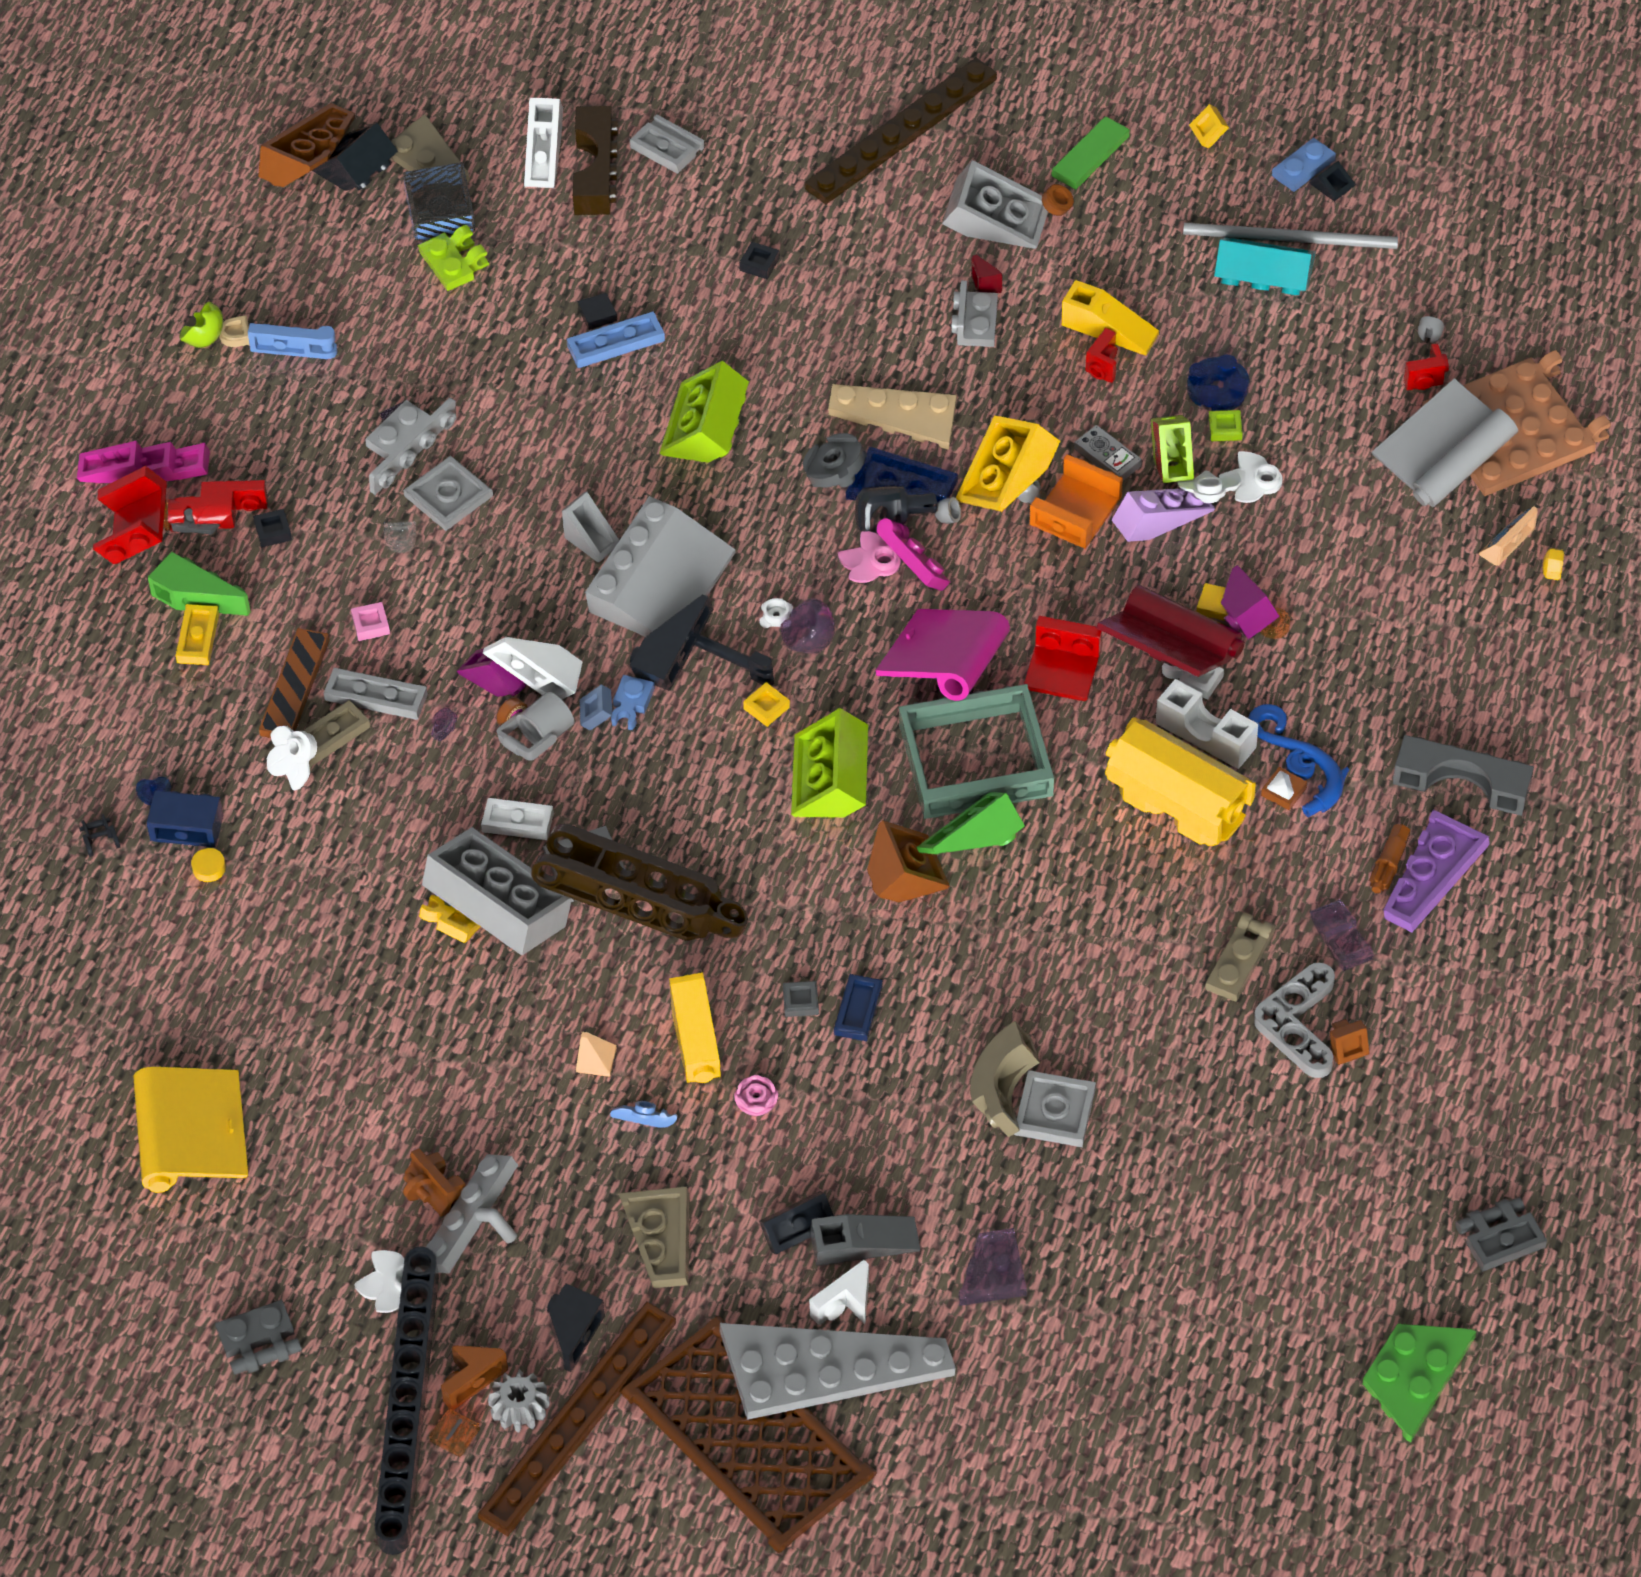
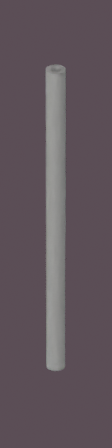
(1290, 235)

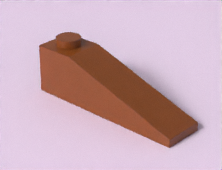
(303, 145)

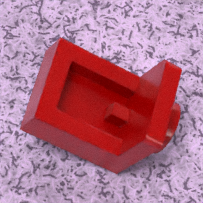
(1426, 372)

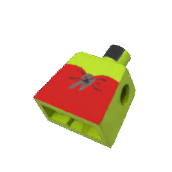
(1172, 443)

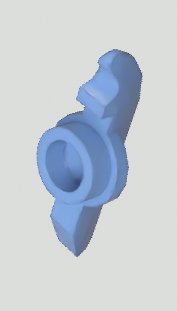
(645, 1114)

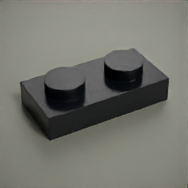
(793, 1223)

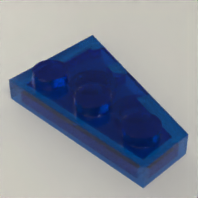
(891, 469)

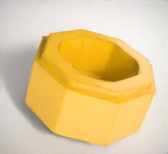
(1553, 563)

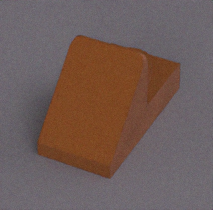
(478, 1369)

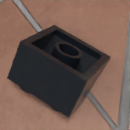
(358, 158)

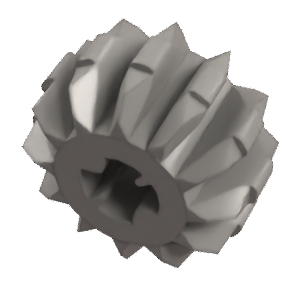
(530, 1408)

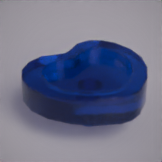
(146, 788)

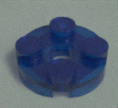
(1218, 369)

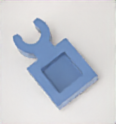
(631, 697)

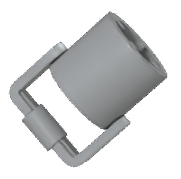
(539, 723)

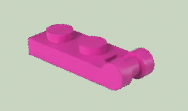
(912, 554)

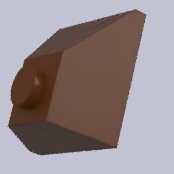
(899, 869)

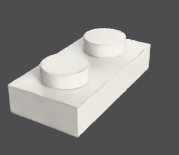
(517, 819)

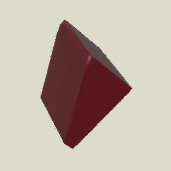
(985, 276)

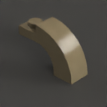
(997, 1073)

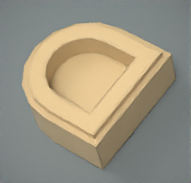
(235, 332)

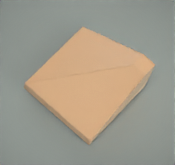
(595, 1055)

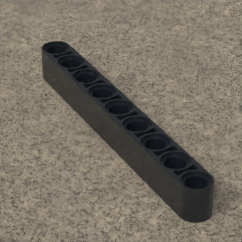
(408, 1414)

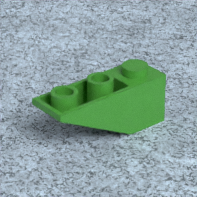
(182, 582)

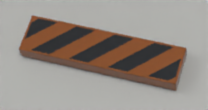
(295, 681)

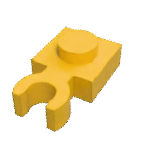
(449, 919)

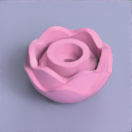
(753, 1087)

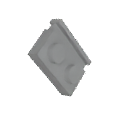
(666, 144)

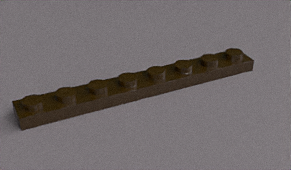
(900, 131)

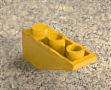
(1093, 310)

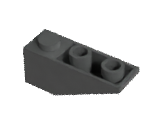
(862, 1237)

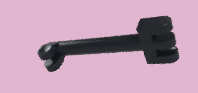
(758, 664)

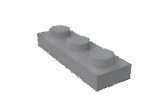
(376, 693)

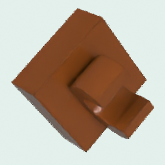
(1348, 1041)

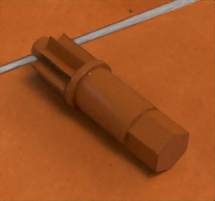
(1387, 864)

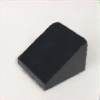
(1333, 181)

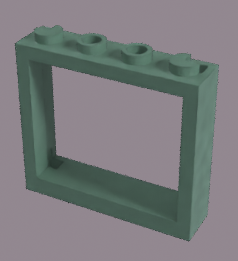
(975, 706)

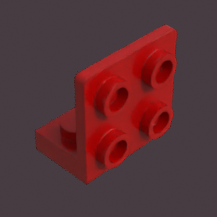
(1064, 658)

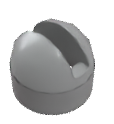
(1430, 328)
(1030, 493)
(948, 510)

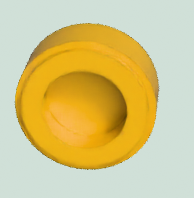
(208, 865)

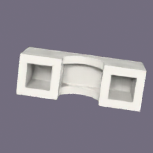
(1184, 714)

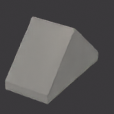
(588, 528)

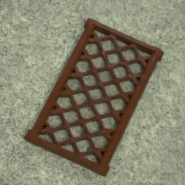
(777, 1539)

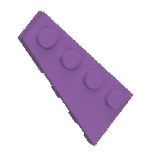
(1437, 864)

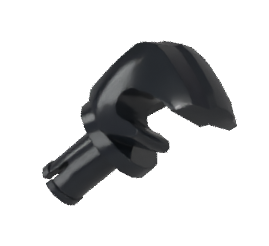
(894, 502)

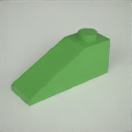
(984, 824)

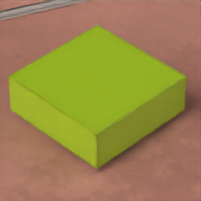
(1225, 425)

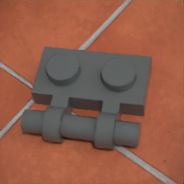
(1504, 1241)
(254, 1330)

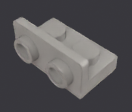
(976, 317)

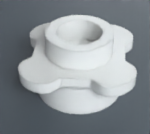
(772, 607)

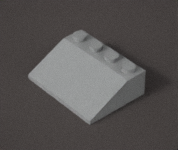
(657, 569)

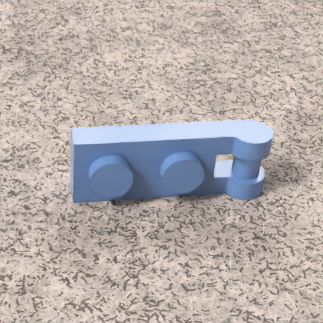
(293, 341)

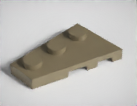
(423, 147)
(661, 1232)

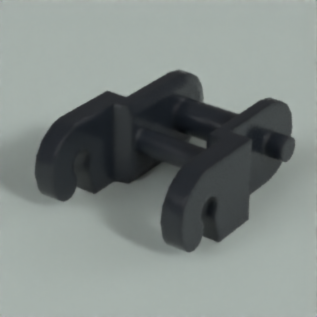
(109, 831)

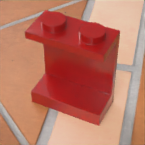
(138, 514)

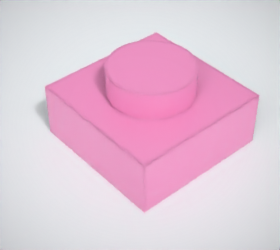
(370, 621)

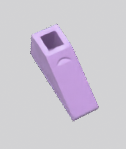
(1155, 512)

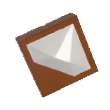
(1284, 788)

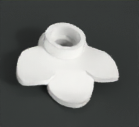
(1253, 471)
(1209, 487)
(291, 755)
(385, 1282)

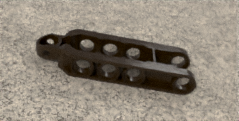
(594, 866)

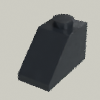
(573, 1322)

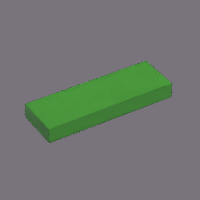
(1090, 152)

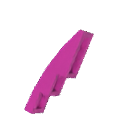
(164, 459)

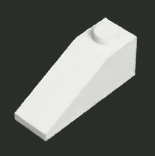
(543, 142)
(538, 664)

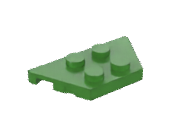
(1415, 1371)

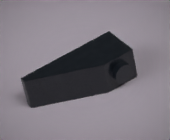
(669, 646)

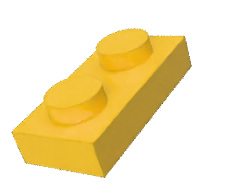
(197, 634)

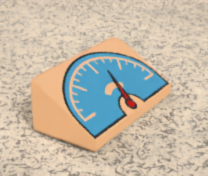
(1510, 537)

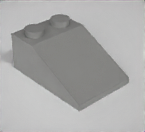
(994, 208)

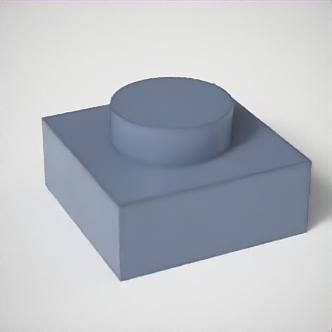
(595, 707)

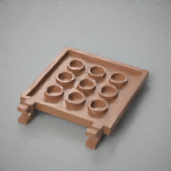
(1546, 426)

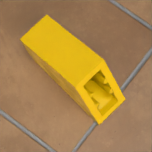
(694, 1028)

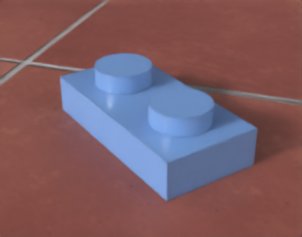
(1303, 164)

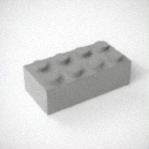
(495, 891)

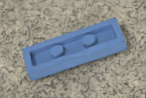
(615, 339)

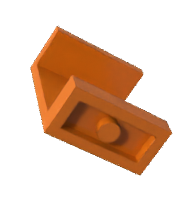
(1077, 502)

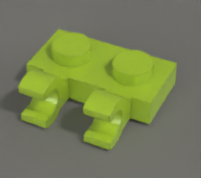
(446, 261)

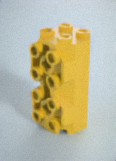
(1174, 778)

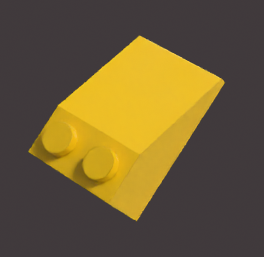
(1007, 463)

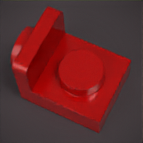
(1101, 357)

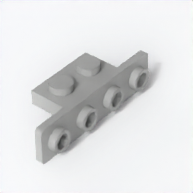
(403, 437)

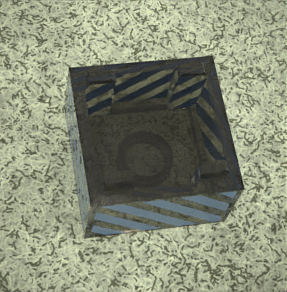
(438, 200)

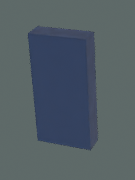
(858, 1007)

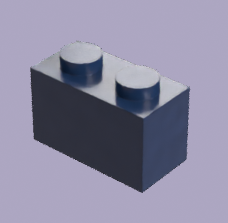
(185, 818)

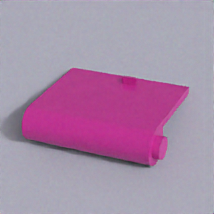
(948, 647)

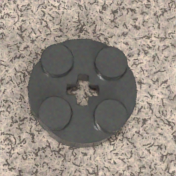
(834, 461)

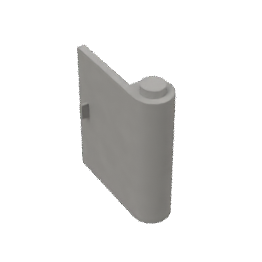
(1444, 443)

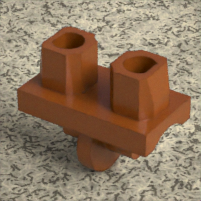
(427, 1182)

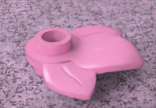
(867, 559)

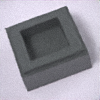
(800, 998)

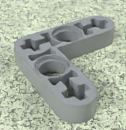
(1287, 1019)

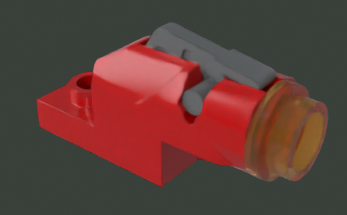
(215, 506)

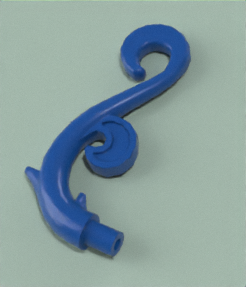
(1300, 753)

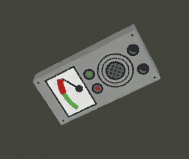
(1107, 453)

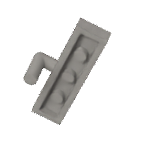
(473, 1209)

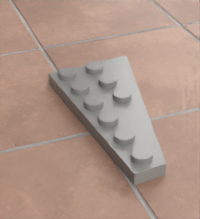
(810, 1367)

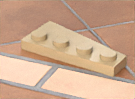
(908, 412)

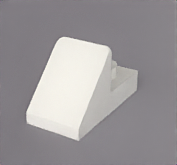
(848, 1291)

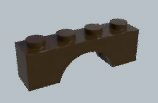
(593, 185)

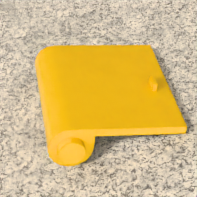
(189, 1125)

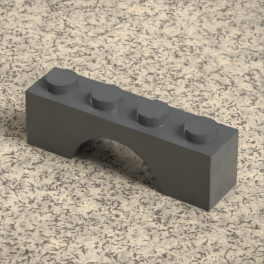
(1427, 762)

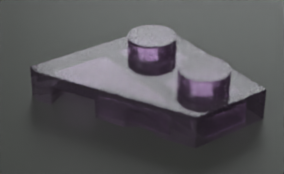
(993, 1270)

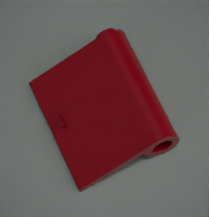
(1173, 632)

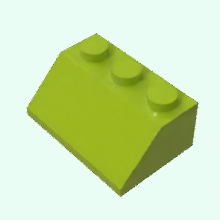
(705, 414)
(830, 767)

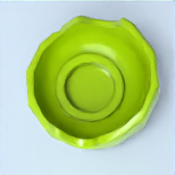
(207, 327)

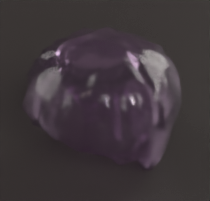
(809, 627)

